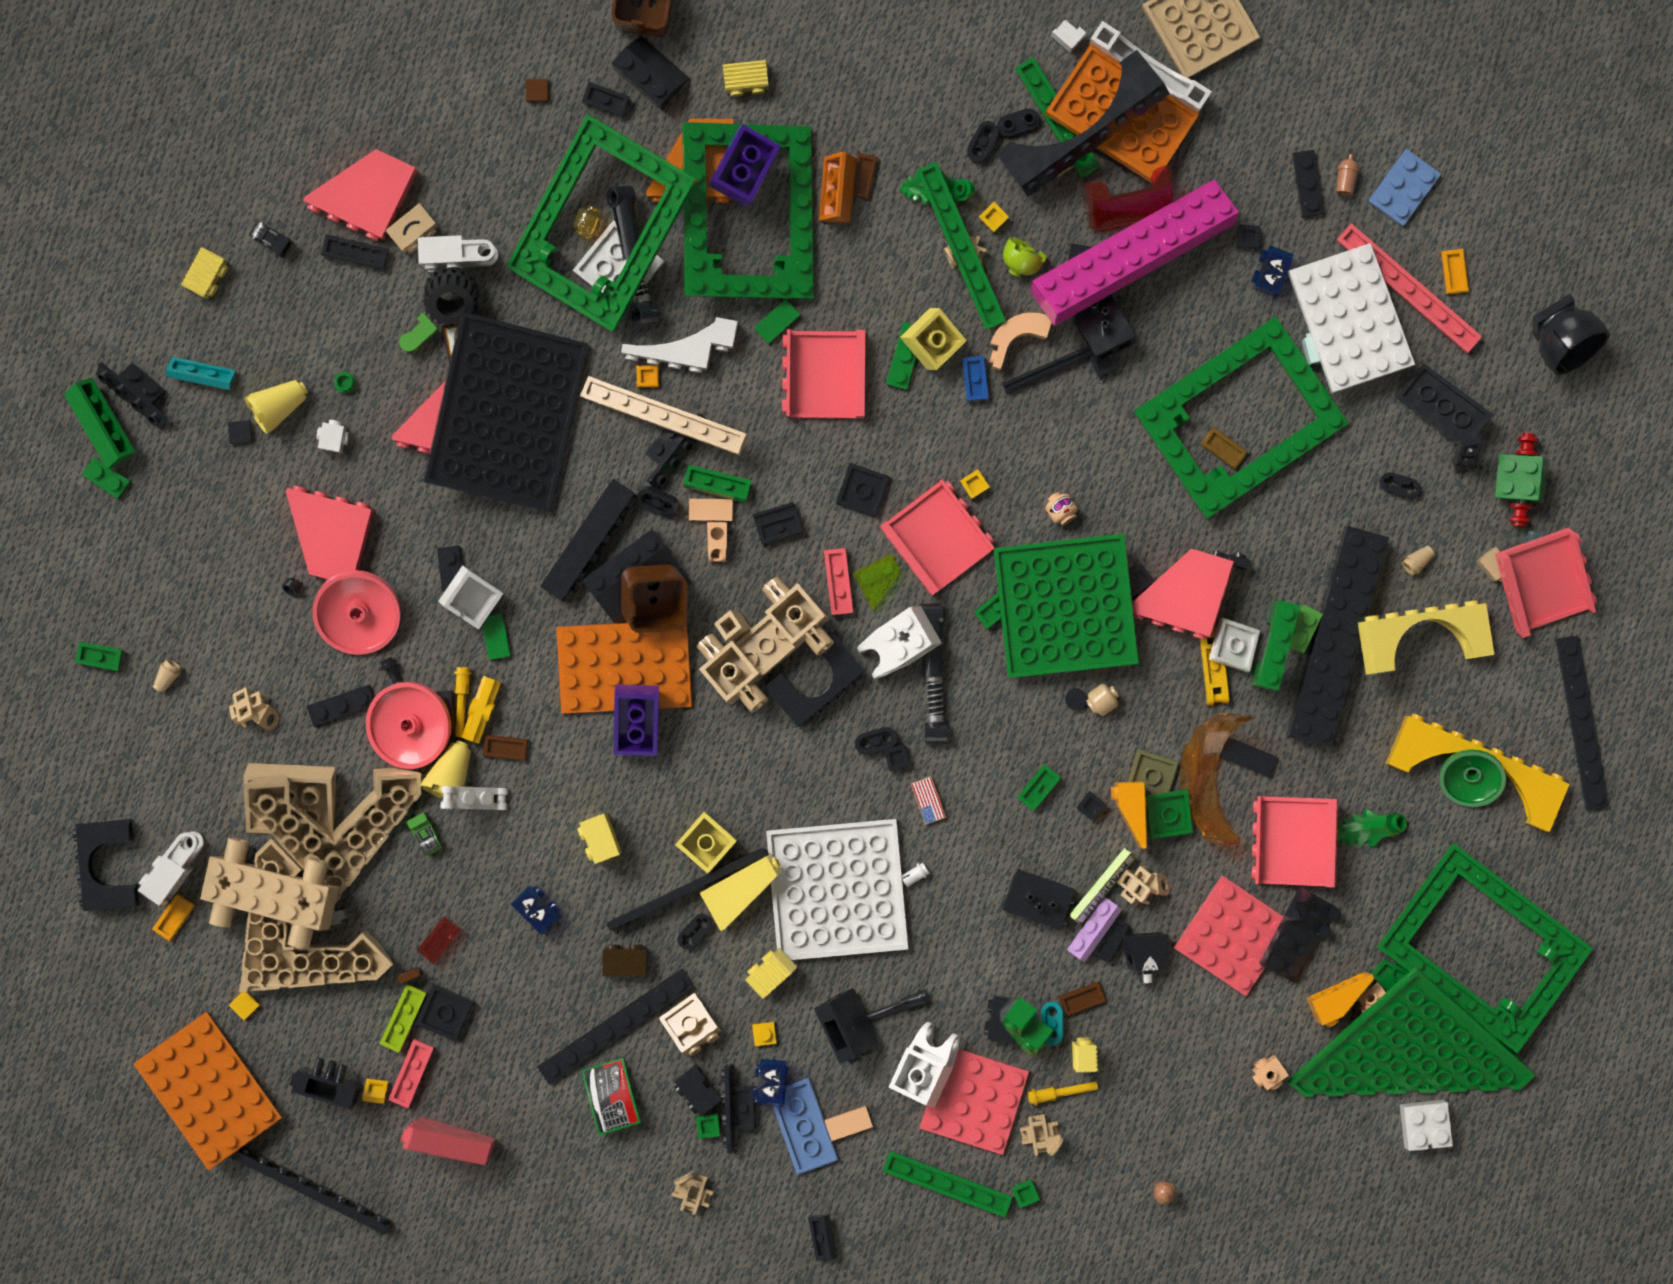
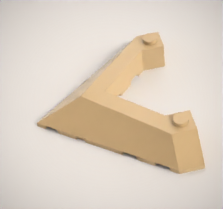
(353, 840)
(275, 965)

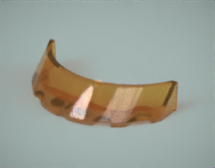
(1199, 776)

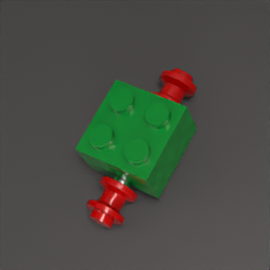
(1522, 479)

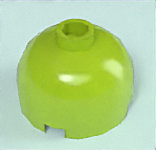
(1022, 258)

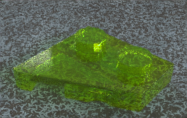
(877, 579)

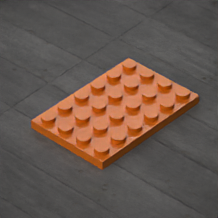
(1141, 145)
(611, 654)
(207, 1091)

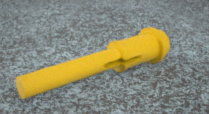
(462, 689)
(1051, 1094)

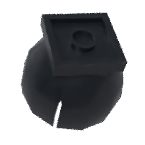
(1568, 335)

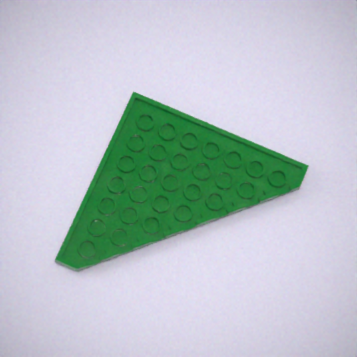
(1412, 1043)

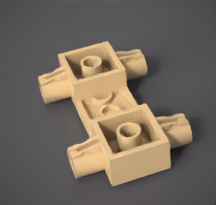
(765, 644)
(269, 893)

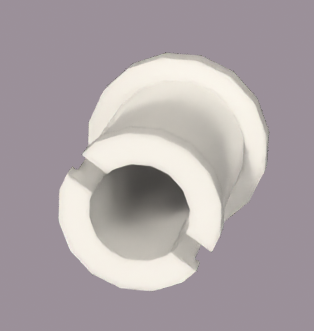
(915, 874)

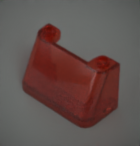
(1128, 208)

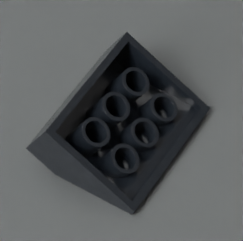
(606, 580)

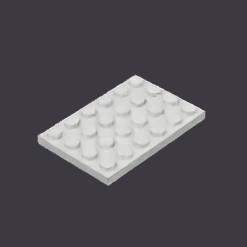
(1351, 318)

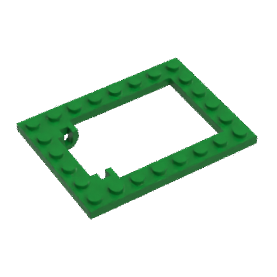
(532, 252)
(701, 269)
(1216, 488)
(1560, 946)

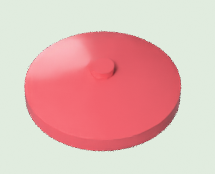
(356, 612)
(408, 725)

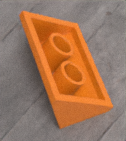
(837, 188)

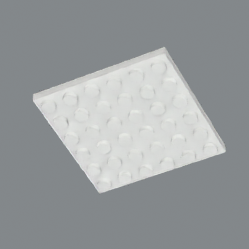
(838, 889)

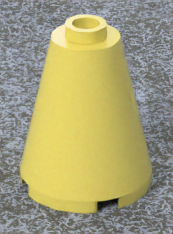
(275, 403)
(448, 770)

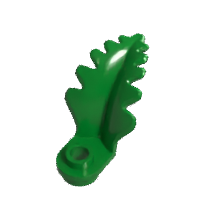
(960, 189)
(1370, 828)

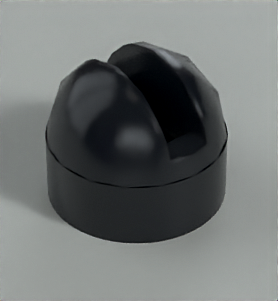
(294, 585)

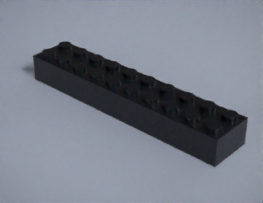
(1337, 636)

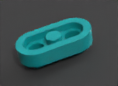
(1054, 1022)

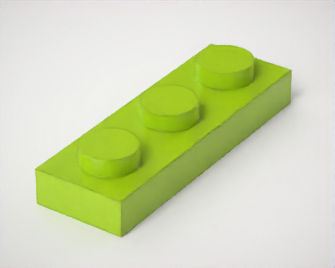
(403, 1018)

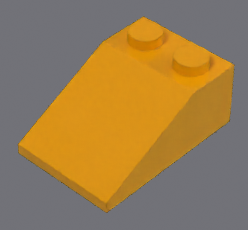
(1131, 804)
(1336, 1000)

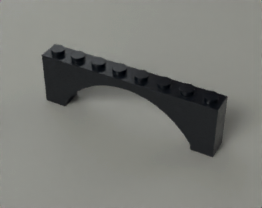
(1037, 165)

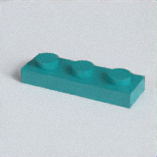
(200, 373)

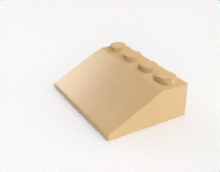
(309, 788)

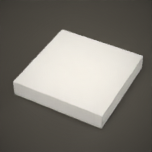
(1234, 645)

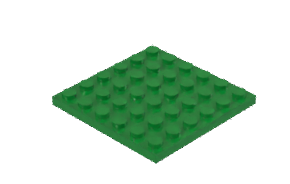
(1066, 605)

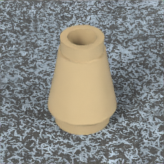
(1418, 560)
(166, 675)

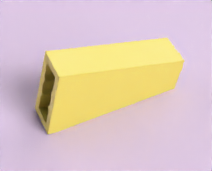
(735, 893)

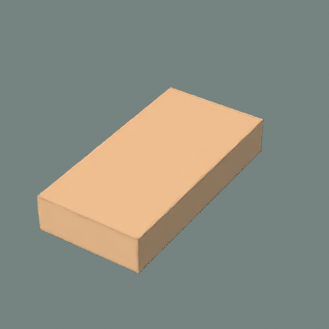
(710, 509)
(848, 1123)

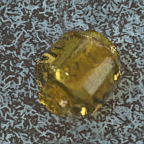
(588, 222)

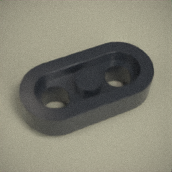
(1018, 122)
(982, 142)
(657, 502)
(875, 740)

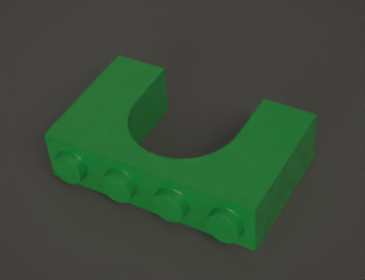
(1282, 622)

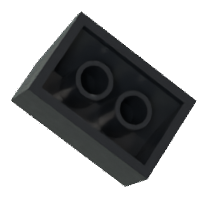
(649, 72)

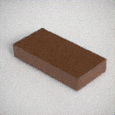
(864, 175)
(505, 747)
(1082, 998)

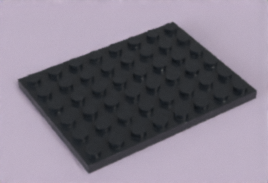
(505, 412)

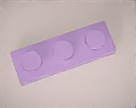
(1094, 929)

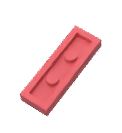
(838, 581)
(411, 1073)

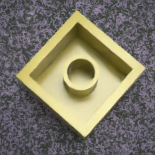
(933, 338)
(599, 838)
(706, 842)

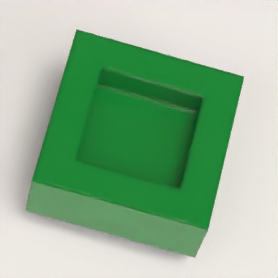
(708, 1126)
(1025, 1193)

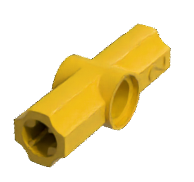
(480, 709)

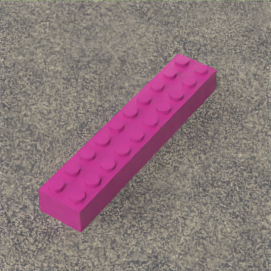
(1134, 252)

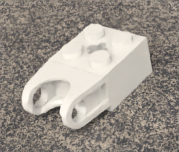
(454, 253)
(896, 646)
(171, 869)
(928, 1061)

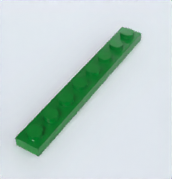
(961, 245)

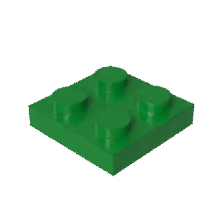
(1168, 814)

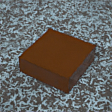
(536, 90)
(408, 975)

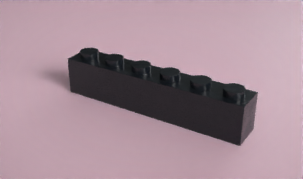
(588, 539)

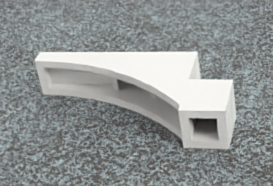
(690, 351)

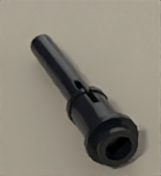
(916, 999)

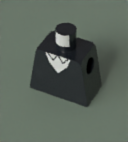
(1145, 953)

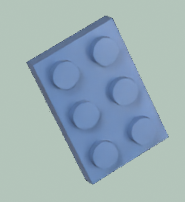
(1404, 187)

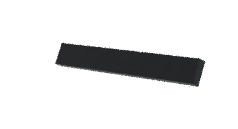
(687, 888)

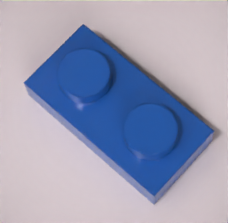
(975, 378)

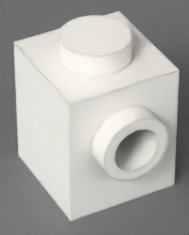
(332, 436)

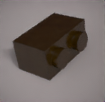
(624, 961)

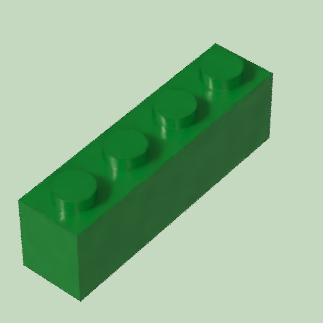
(99, 422)

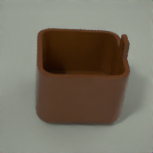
(643, 19)
(671, 605)

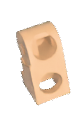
(717, 541)

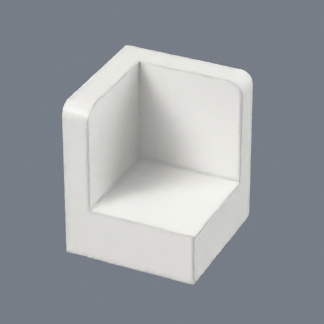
(1068, 35)

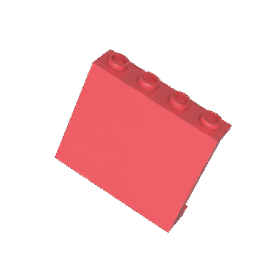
(824, 374)
(938, 537)
(1545, 580)
(1295, 841)

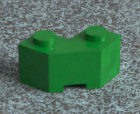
(1026, 1028)

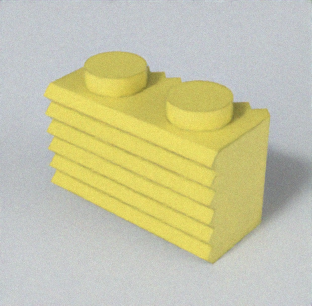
(745, 78)
(205, 273)
(770, 973)
(1084, 1055)

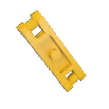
(1214, 674)

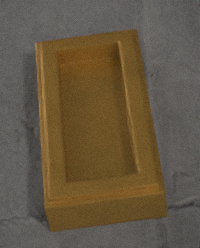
(1223, 448)

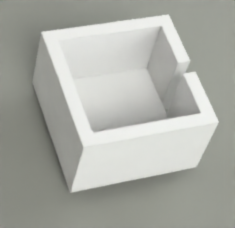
(471, 596)
(1426, 1125)

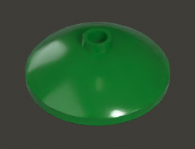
(1475, 787)

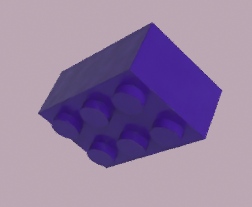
(744, 165)
(636, 720)

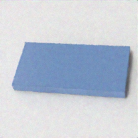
(805, 1128)

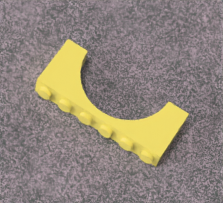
(1467, 623)

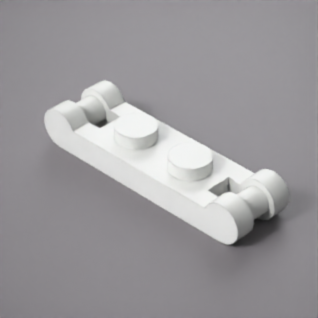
(473, 798)

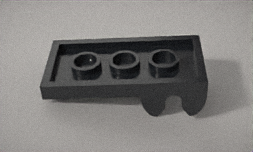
(1444, 405)
(1298, 934)

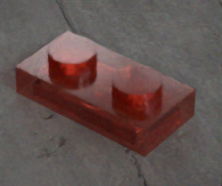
(438, 940)

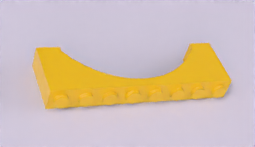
(1539, 792)

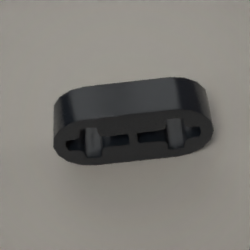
(1401, 480)
(698, 935)

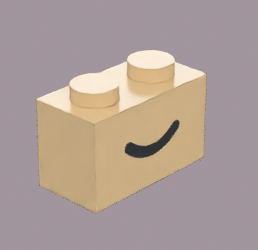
(410, 227)

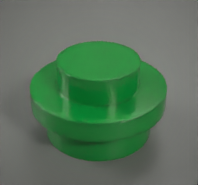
(344, 382)

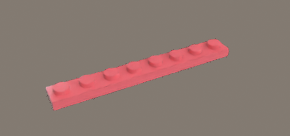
(1415, 293)

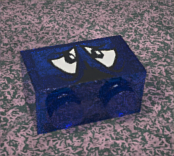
(1272, 271)
(536, 908)
(771, 1083)

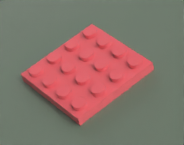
(1230, 935)
(977, 1102)

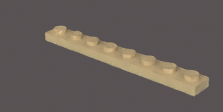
(664, 415)

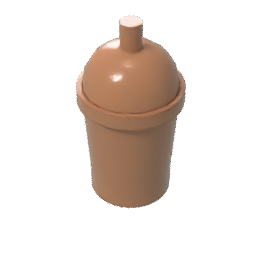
(1347, 176)
(1164, 1192)

